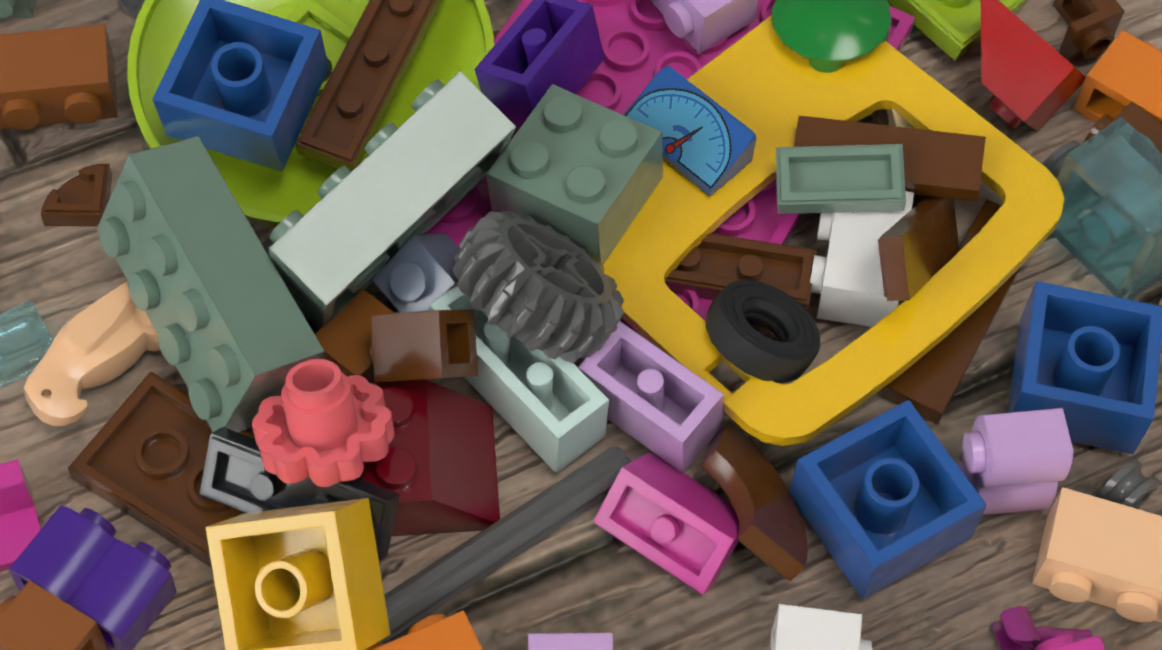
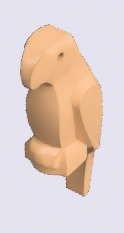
(89, 352)

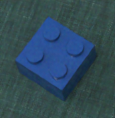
(242, 82)
(1092, 360)
(886, 499)

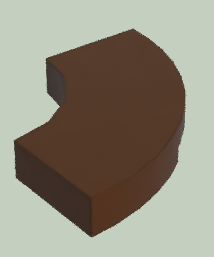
(764, 506)

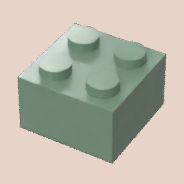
(578, 170)

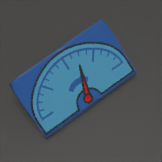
(696, 131)

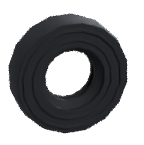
(751, 350)

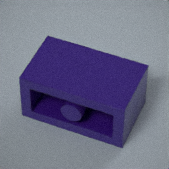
(543, 47)

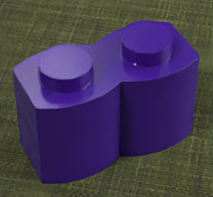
(98, 574)

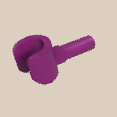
(1018, 630)

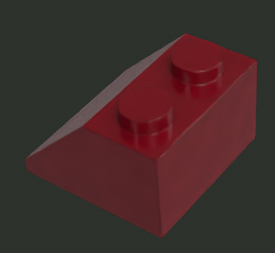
(438, 460)

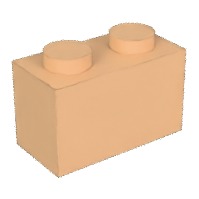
(1102, 555)

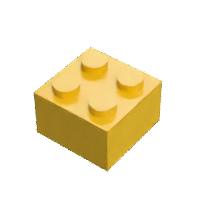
(299, 578)

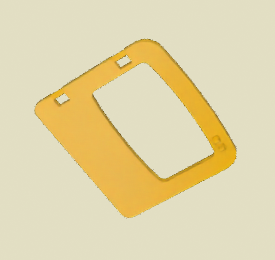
(767, 92)

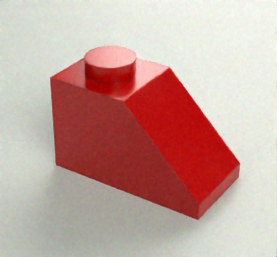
(1022, 69)

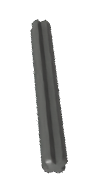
(502, 541)

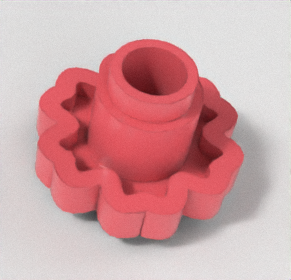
(322, 425)

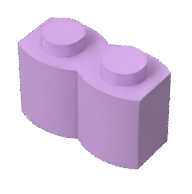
(1017, 459)

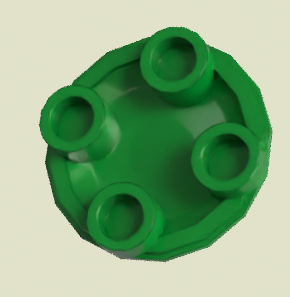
(831, 29)

